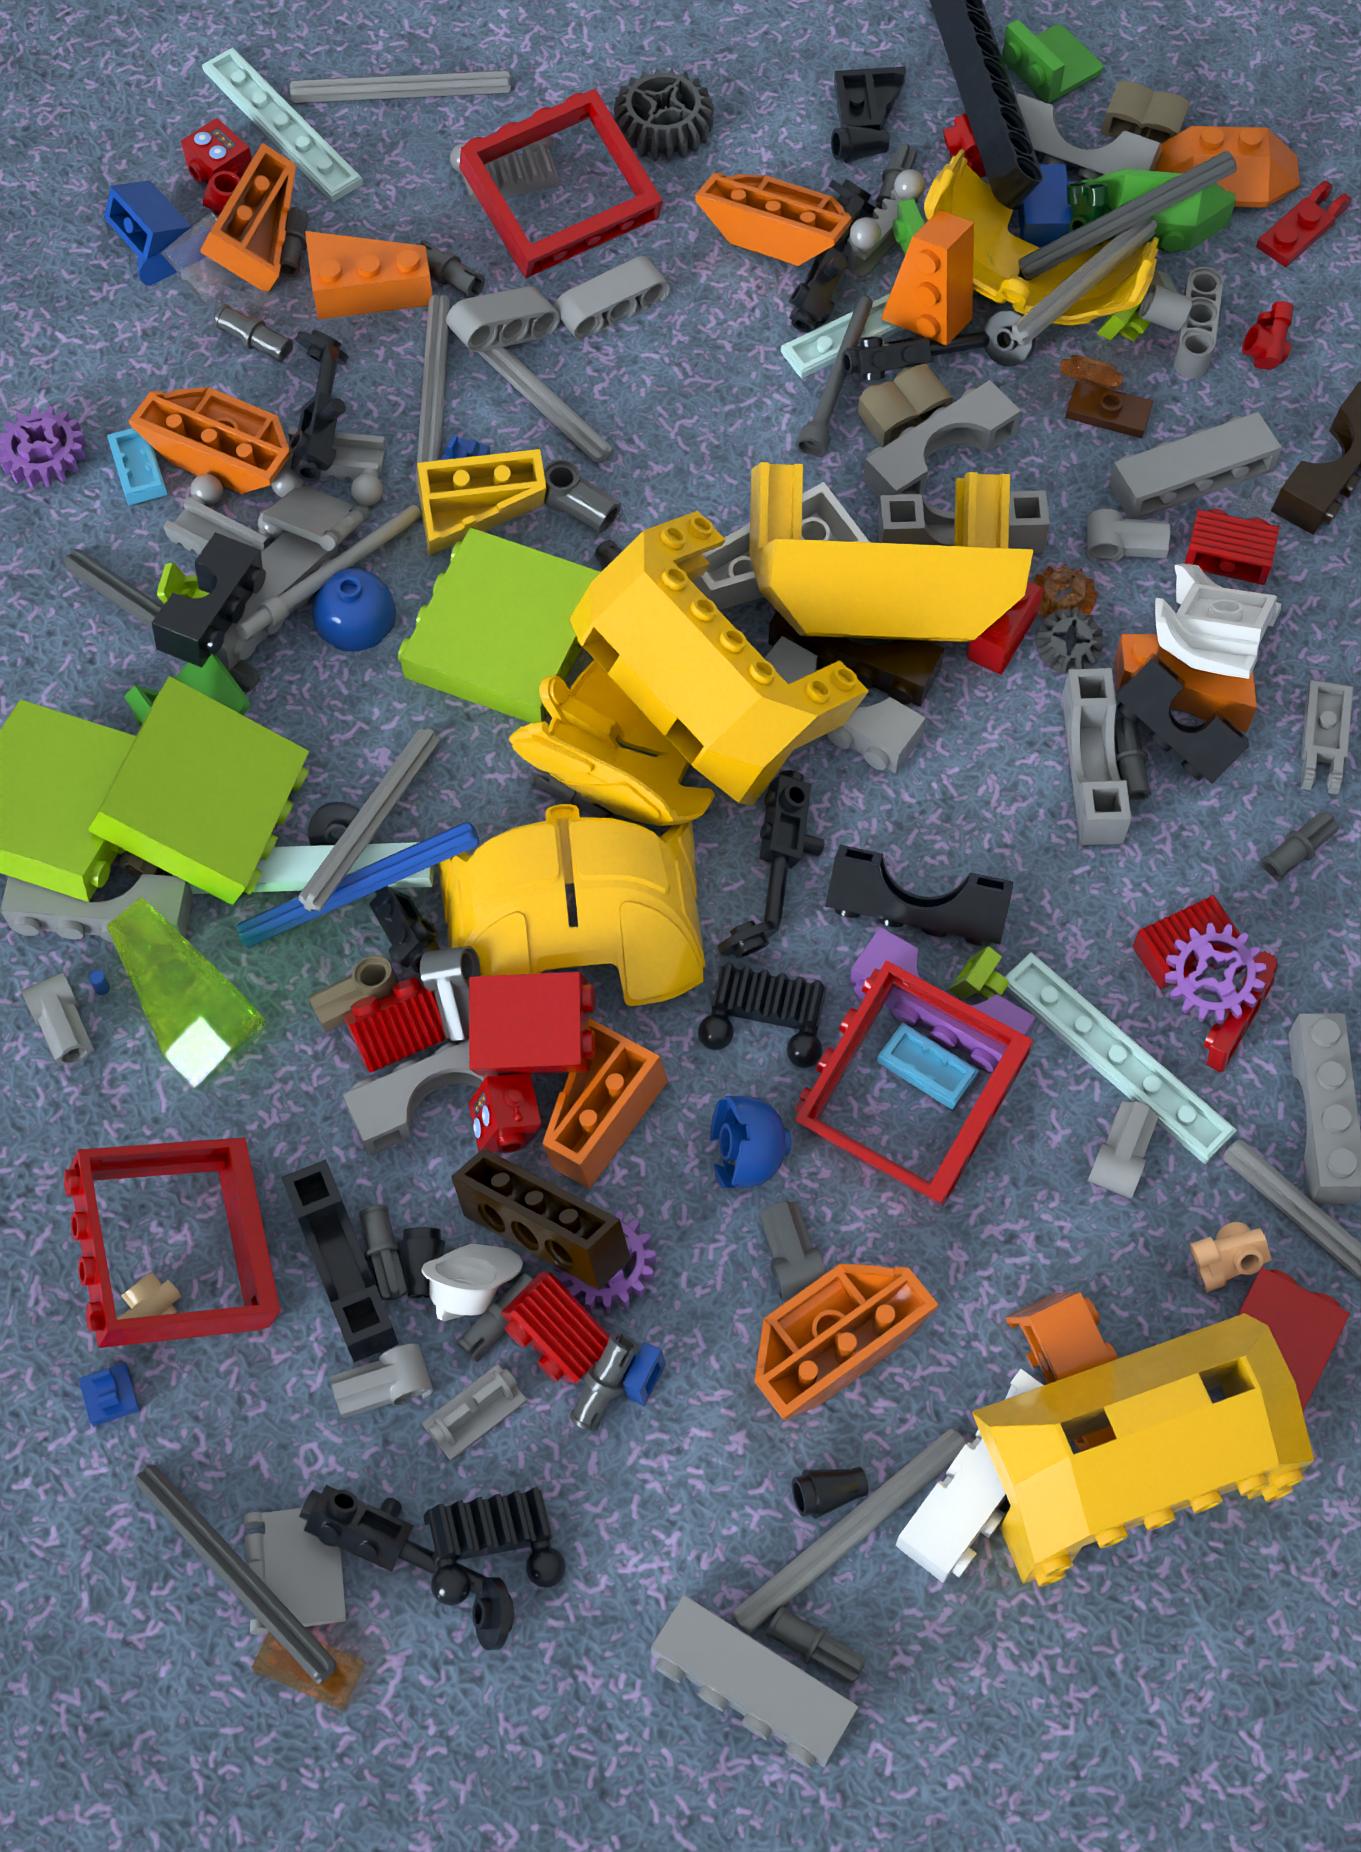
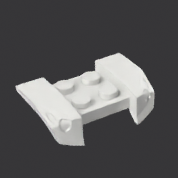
(1215, 625)

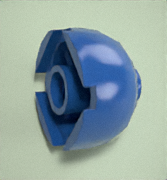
(353, 610)
(753, 1136)

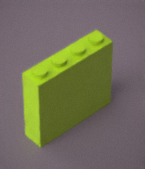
(497, 625)
(50, 791)
(201, 792)

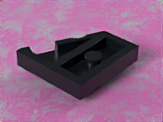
(867, 95)

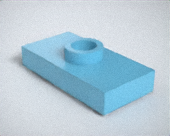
(136, 467)
(927, 1066)

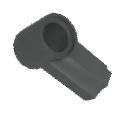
(578, 496)
(448, 976)
(790, 1247)

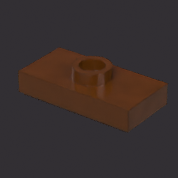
(1109, 409)

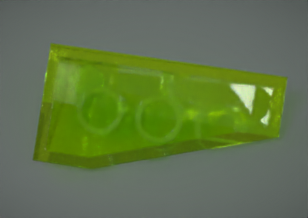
(186, 999)

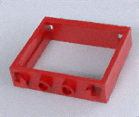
(578, 237)
(855, 1029)
(245, 1223)

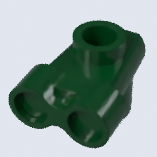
(1087, 203)

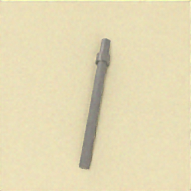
(276, 608)

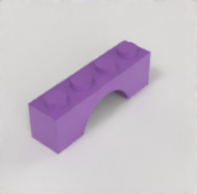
(944, 1029)

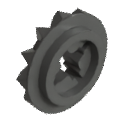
(1054, 650)

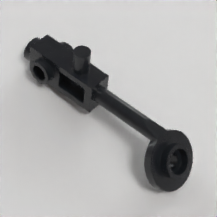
(813, 297)
(875, 357)
(318, 418)
(783, 847)
(394, 910)
(383, 1540)

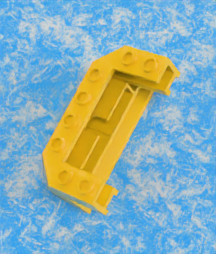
(887, 586)
(696, 669)
(1168, 1449)

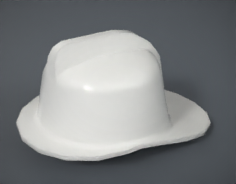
(468, 1278)

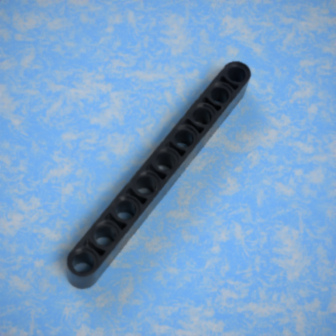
(988, 100)

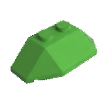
(1181, 224)

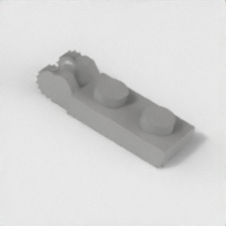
(1326, 732)

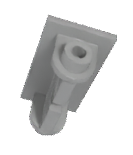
(474, 1411)

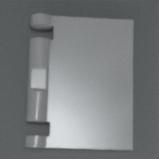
(316, 516)
(296, 1568)

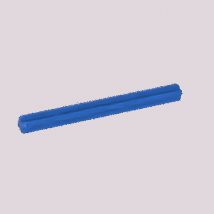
(362, 882)

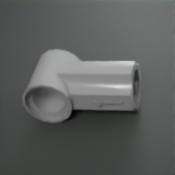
(1164, 304)
(1117, 537)
(57, 1013)
(1121, 1158)
(392, 1379)

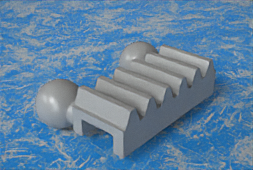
(517, 173)
(874, 237)
(356, 457)
(199, 523)

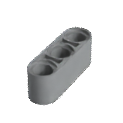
(611, 296)
(502, 319)
(1199, 333)

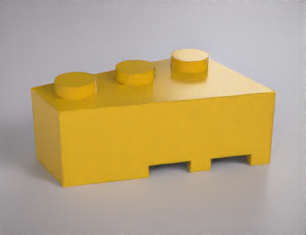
(477, 493)

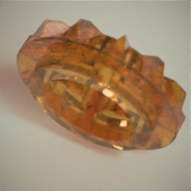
(1091, 371)
(1082, 594)

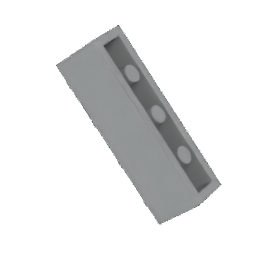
(1194, 466)
(286, 564)
(752, 1681)

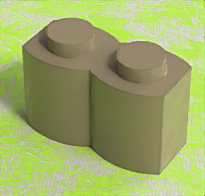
(1144, 112)
(902, 403)

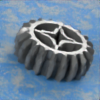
(672, 110)

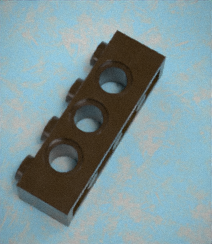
(542, 1218)

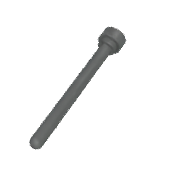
(815, 436)

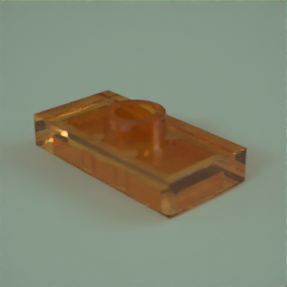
(280, 1666)

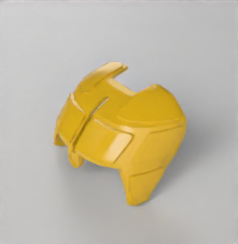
(966, 195)
(585, 752)
(629, 893)

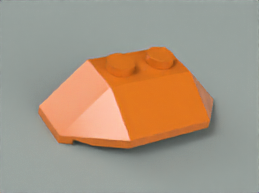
(1264, 164)
(773, 216)
(214, 436)
(836, 1333)

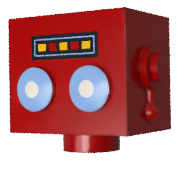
(215, 150)
(504, 1113)

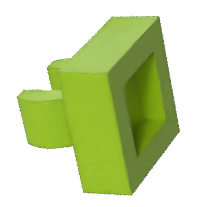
(1126, 322)
(978, 976)

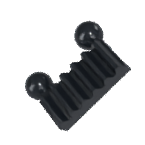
(768, 1001)
(487, 1529)

